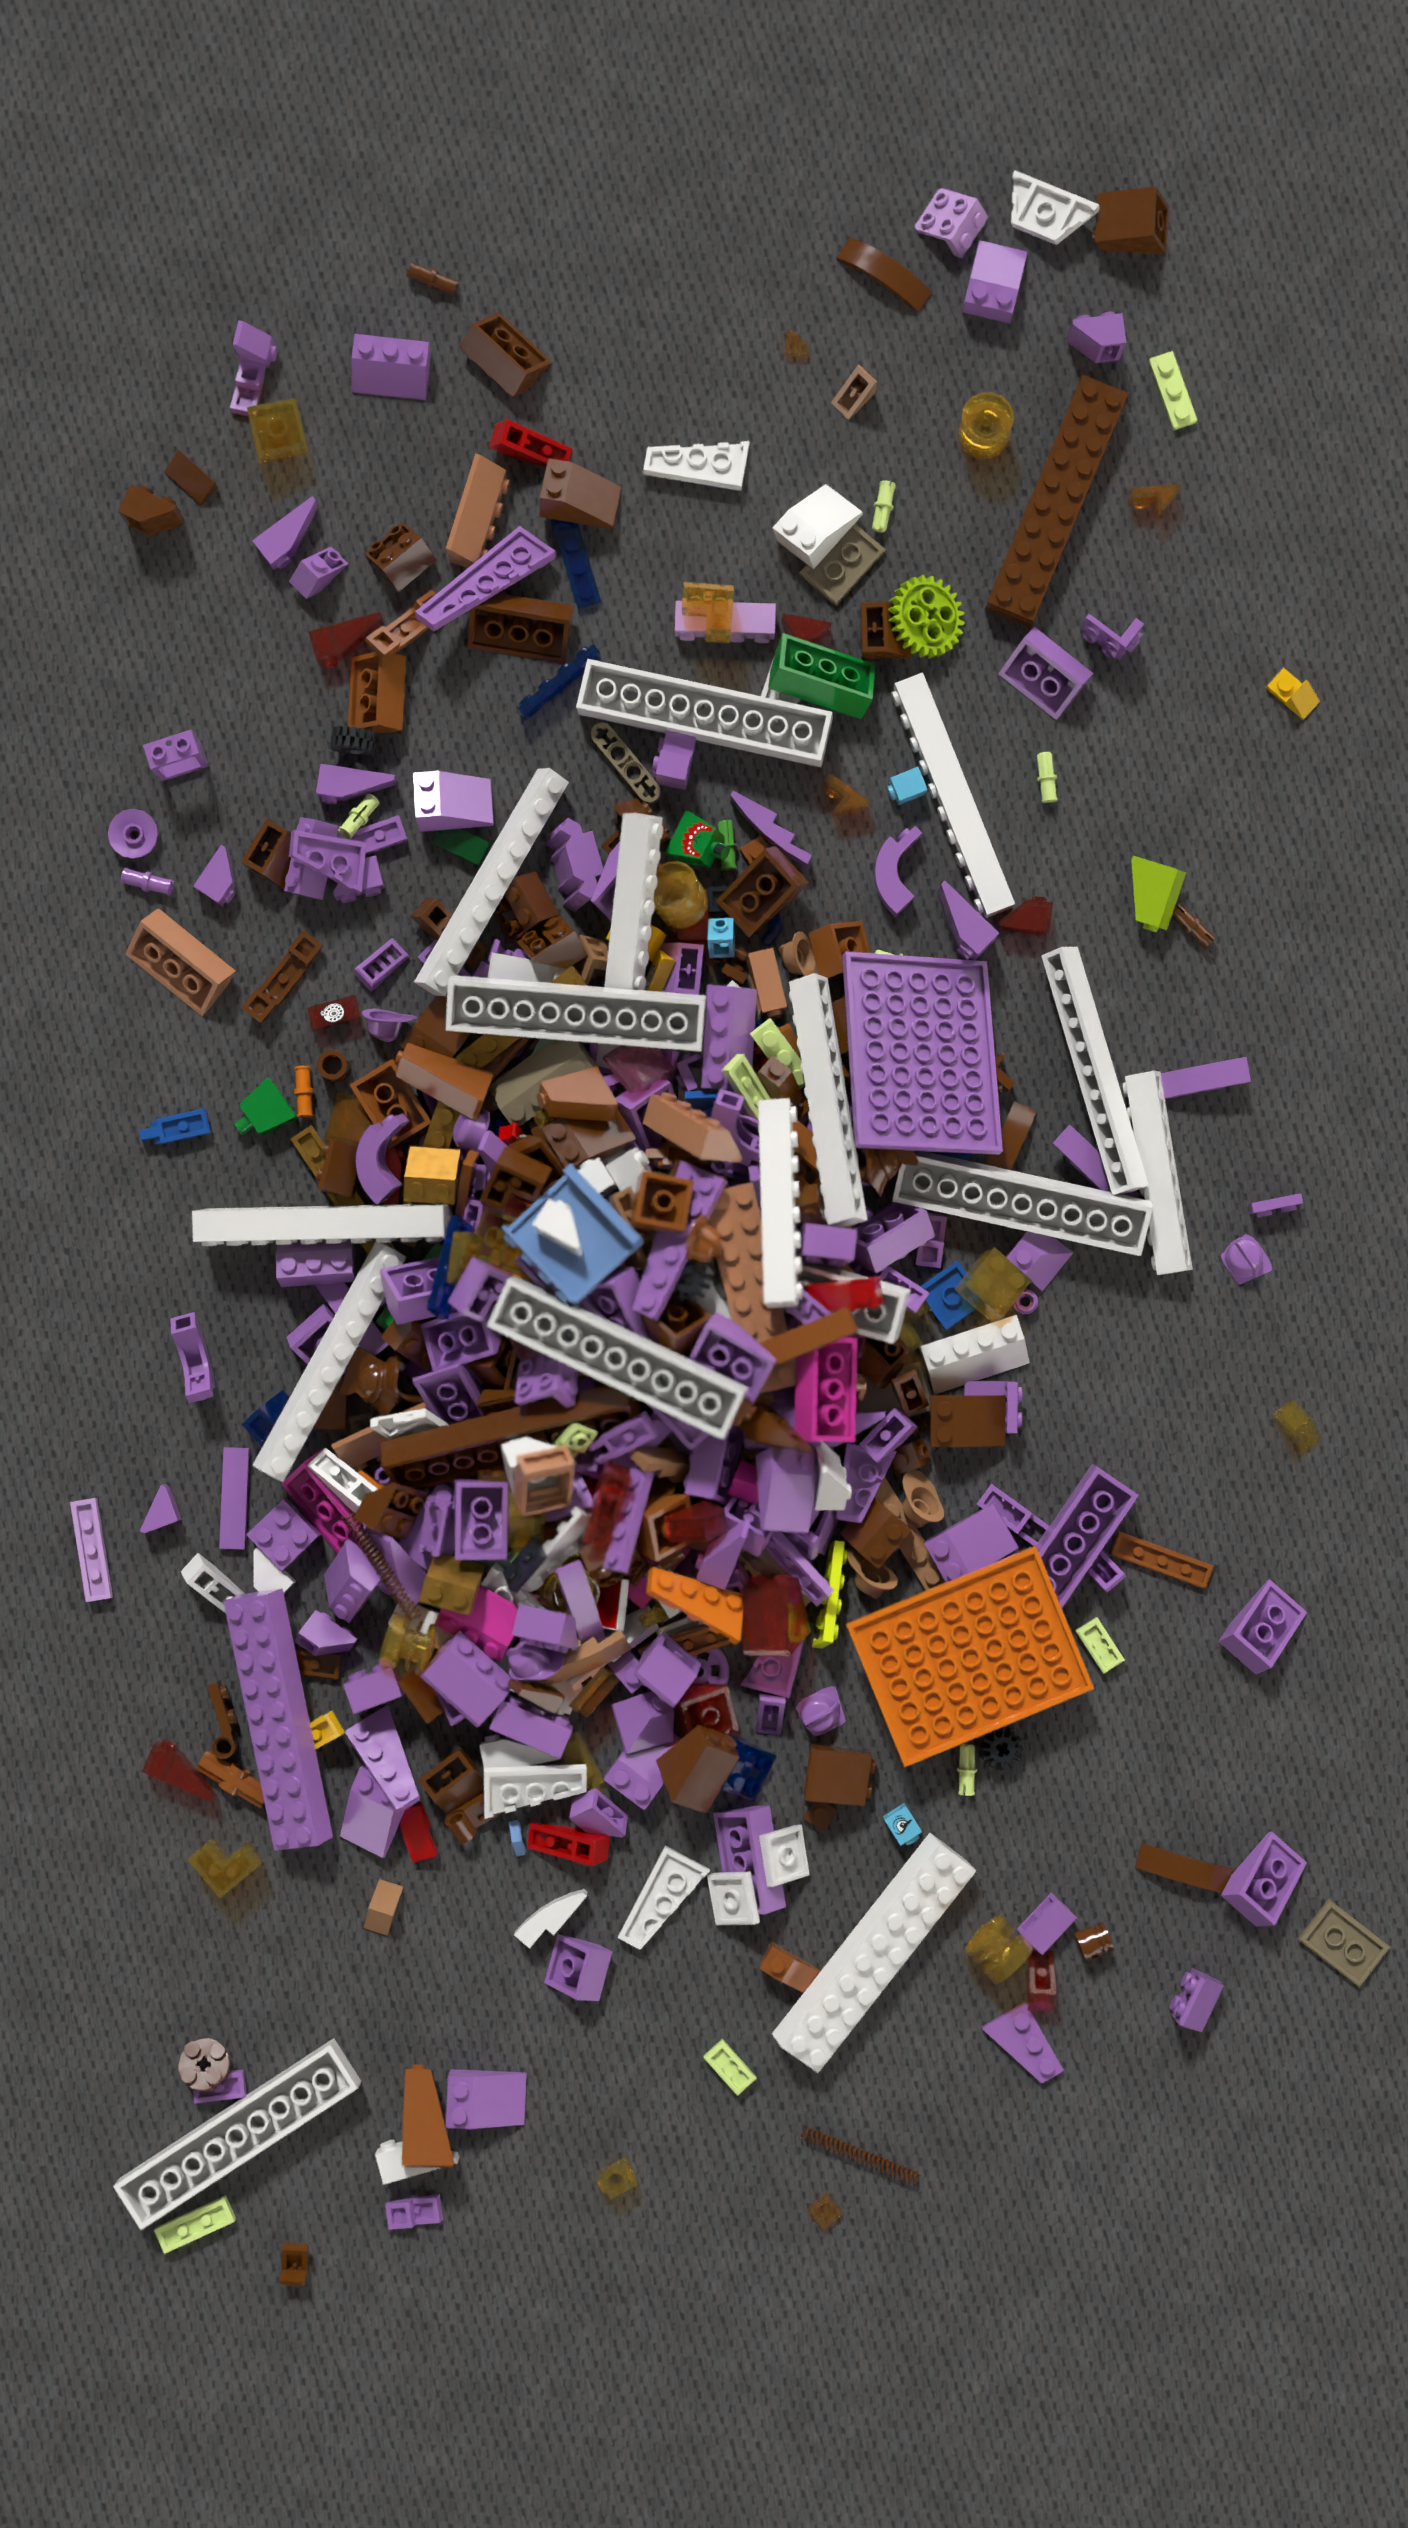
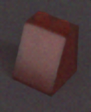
(773, 1616)

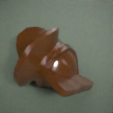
(881, 1165)
(375, 1381)

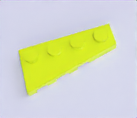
(832, 1605)

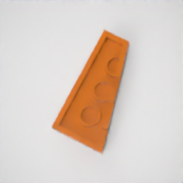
(700, 1601)

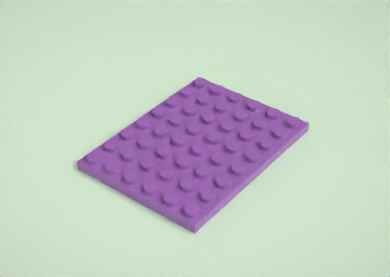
(921, 1054)

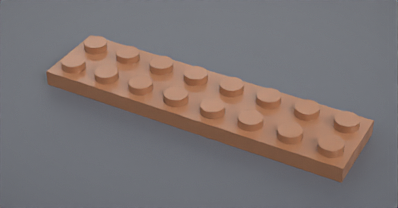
(741, 1274)

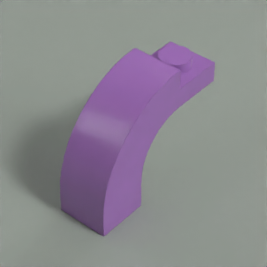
(887, 883)
(728, 1112)
(371, 1159)
(194, 1357)

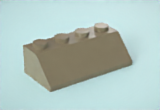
(519, 1087)

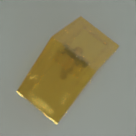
(1297, 1425)

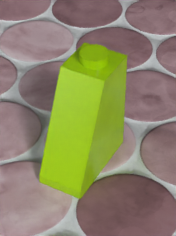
(1155, 892)

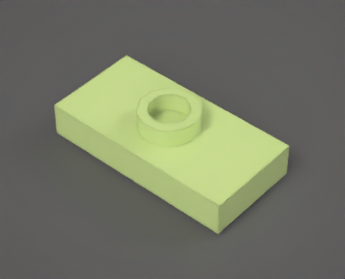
(1100, 1645)
(730, 2067)

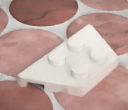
(1047, 209)
(405, 1423)

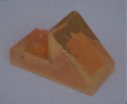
(1158, 495)
(851, 800)

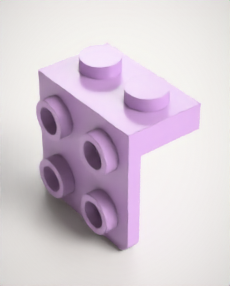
(953, 219)

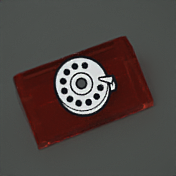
(334, 1013)

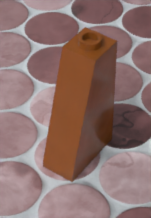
(445, 1079)
(424, 2131)

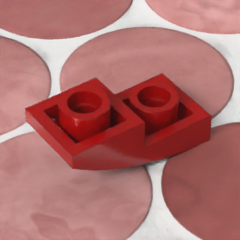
(416, 1833)

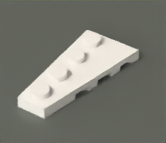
(699, 464)
(529, 1785)

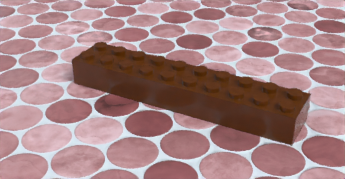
(1056, 501)
(475, 1444)

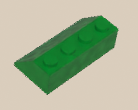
(822, 676)

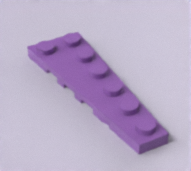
(496, 570)
(669, 1248)

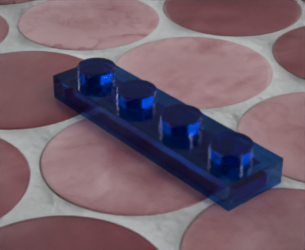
(576, 563)
(551, 688)
(441, 1290)

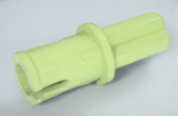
(883, 506)
(1046, 777)
(967, 1769)

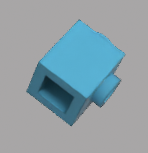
(721, 937)

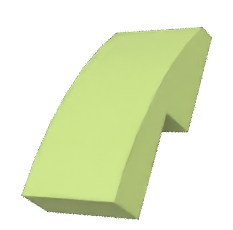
(576, 1438)

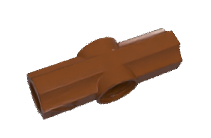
(232, 1778)

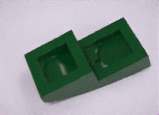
(463, 845)

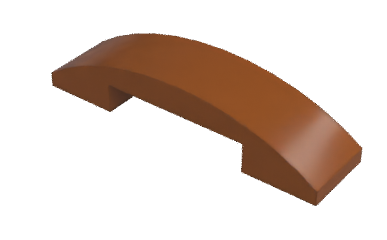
(400, 632)

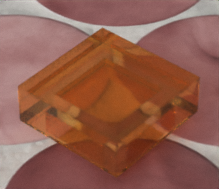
(825, 2210)

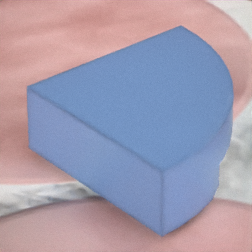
(516, 1838)

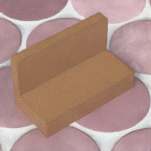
(596, 958)

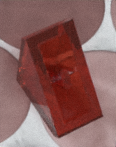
(805, 628)

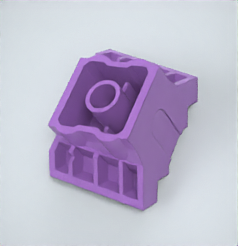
(575, 863)

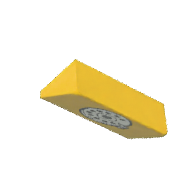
(659, 972)

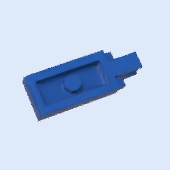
(177, 1127)

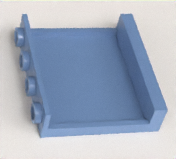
(602, 1234)

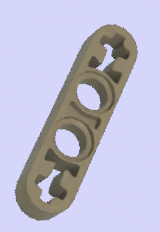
(627, 762)

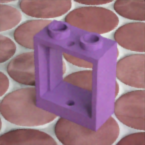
(181, 757)

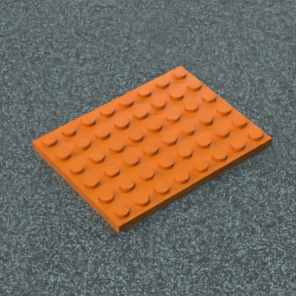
(970, 1656)

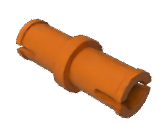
(303, 1091)

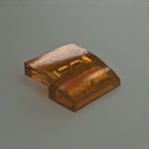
(595, 1692)

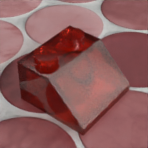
(708, 1707)

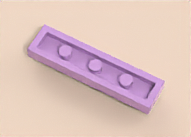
(91, 1549)

